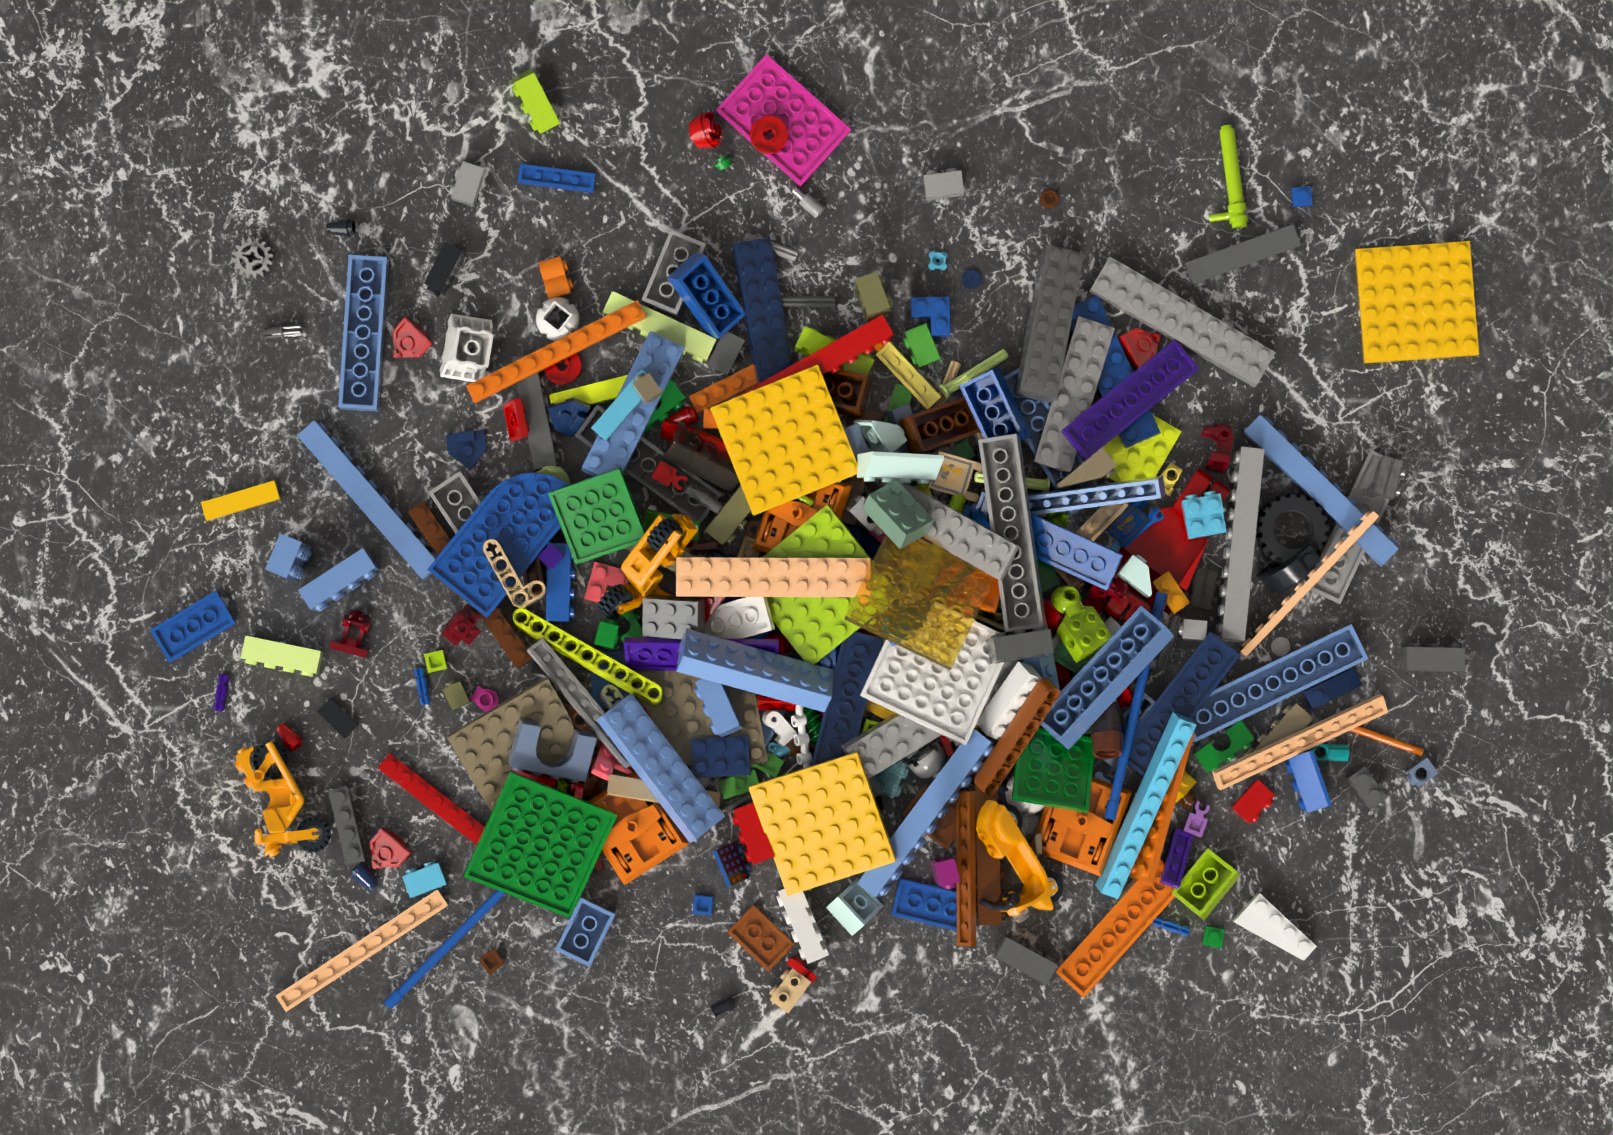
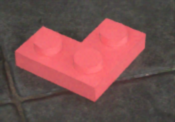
(601, 578)
(606, 762)

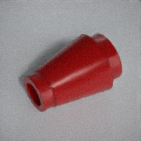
(687, 415)
(289, 737)

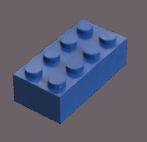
(706, 295)
(994, 406)
(560, 589)

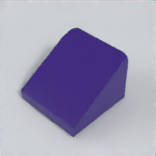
(551, 556)

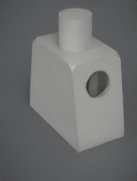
(855, 510)

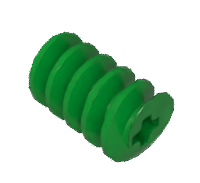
(812, 725)

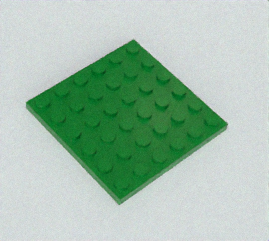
(540, 844)

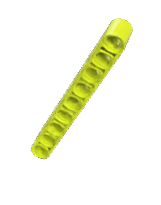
(592, 664)

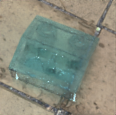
(891, 778)

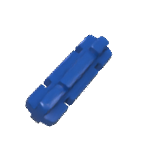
(422, 686)
(1171, 925)

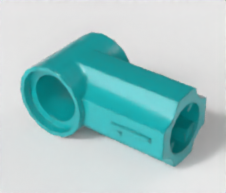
(1332, 752)

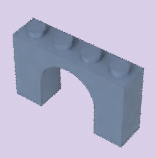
(856, 438)
(572, 766)

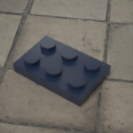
(721, 757)

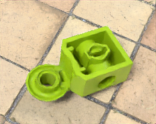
(1081, 627)

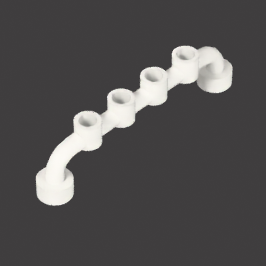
(801, 739)

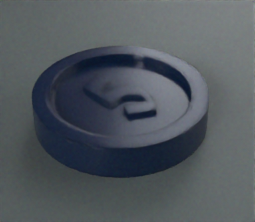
(971, 279)

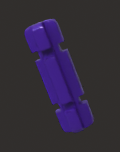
(221, 692)

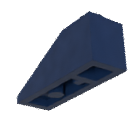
(1331, 688)

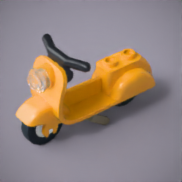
(1000, 831)

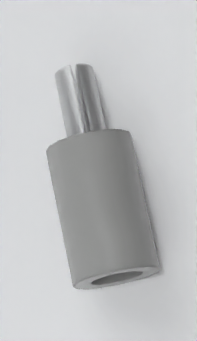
(809, 203)

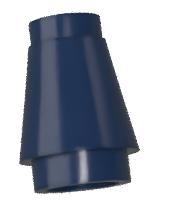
(364, 876)

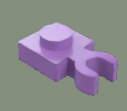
(1196, 822)

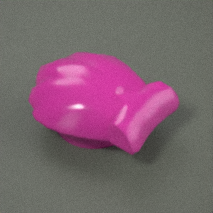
(485, 698)

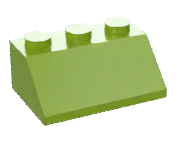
(1206, 884)

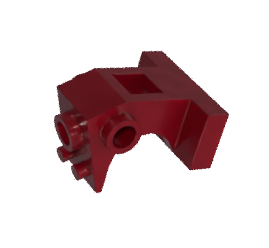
(1223, 437)
(1117, 590)
(462, 627)
(352, 646)

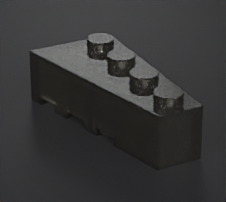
(701, 458)

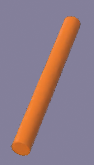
(1388, 740)

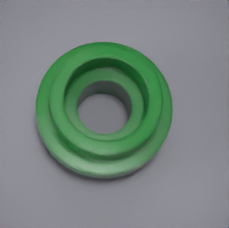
(723, 162)

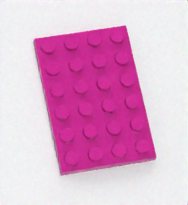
(810, 125)

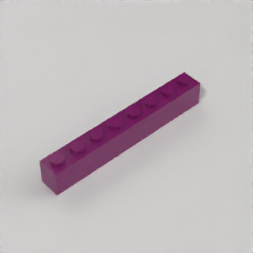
(945, 872)

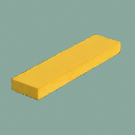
(240, 500)

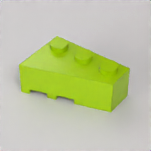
(534, 101)

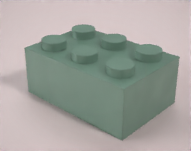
(898, 514)

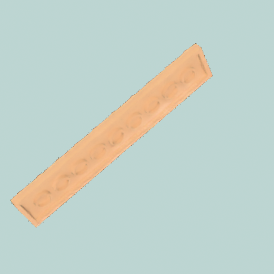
(770, 577)

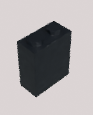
(444, 270)

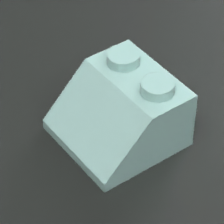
(881, 435)
(1136, 574)
(854, 907)

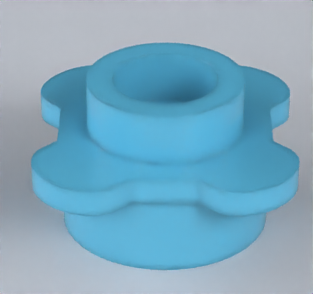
(934, 256)

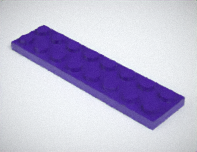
(1130, 400)
(662, 653)

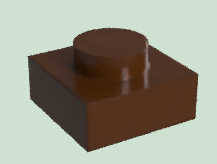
(491, 961)

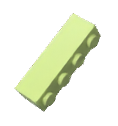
(281, 654)

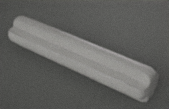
(777, 249)

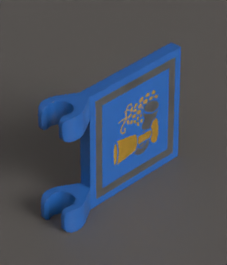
(1133, 523)

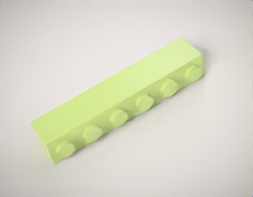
(694, 341)

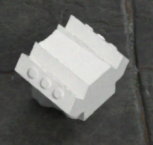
(466, 348)

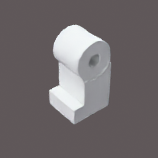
(780, 726)

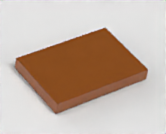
(946, 829)
(760, 937)

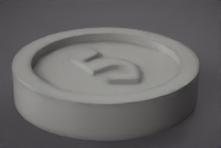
(1280, 646)

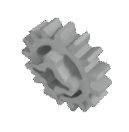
(254, 250)

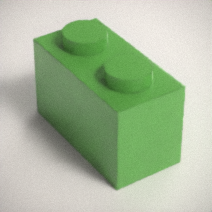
(921, 346)

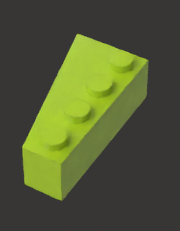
(812, 341)

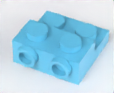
(1203, 515)

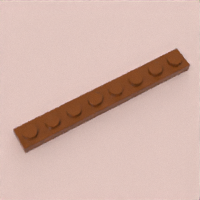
(966, 869)

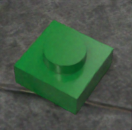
(1213, 937)

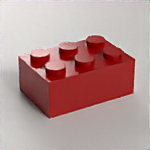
(752, 834)

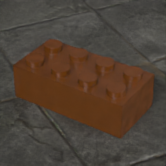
(848, 391)
(939, 426)

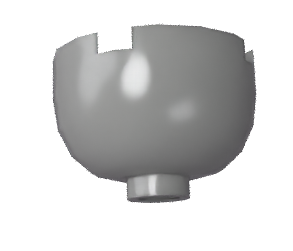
(929, 761)

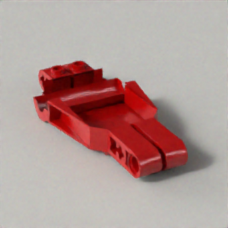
(1166, 549)

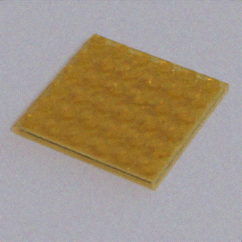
(920, 599)

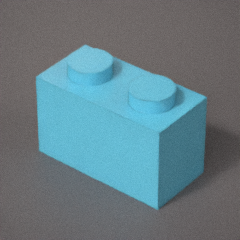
(424, 879)

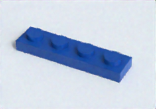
(556, 178)

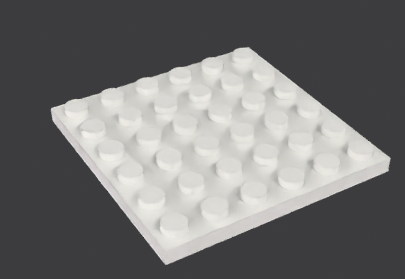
(932, 694)

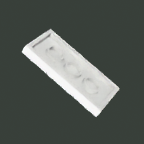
(740, 619)

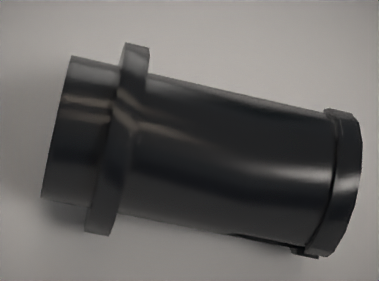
(723, 1006)

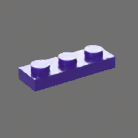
(1176, 858)

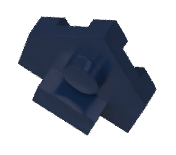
(568, 415)
(467, 447)

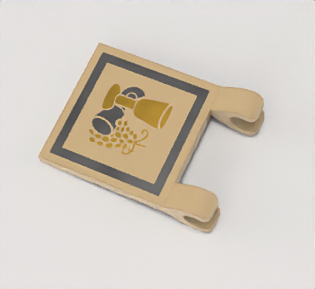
(955, 476)

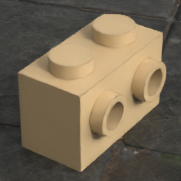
(789, 990)

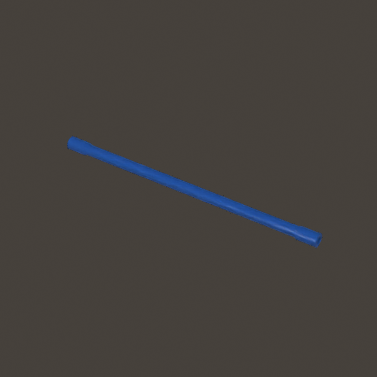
(1113, 802)
(398, 994)

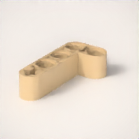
(503, 575)

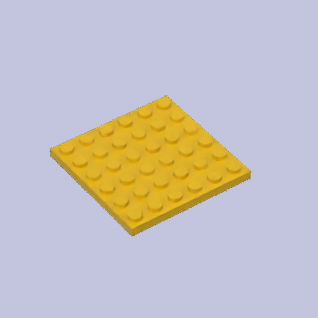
(1416, 302)
(785, 440)
(822, 823)

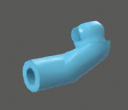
(777, 750)

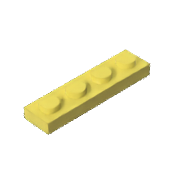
(909, 375)

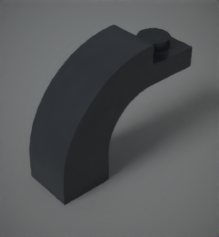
(1290, 572)

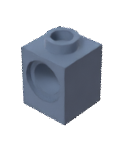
(1429, 770)

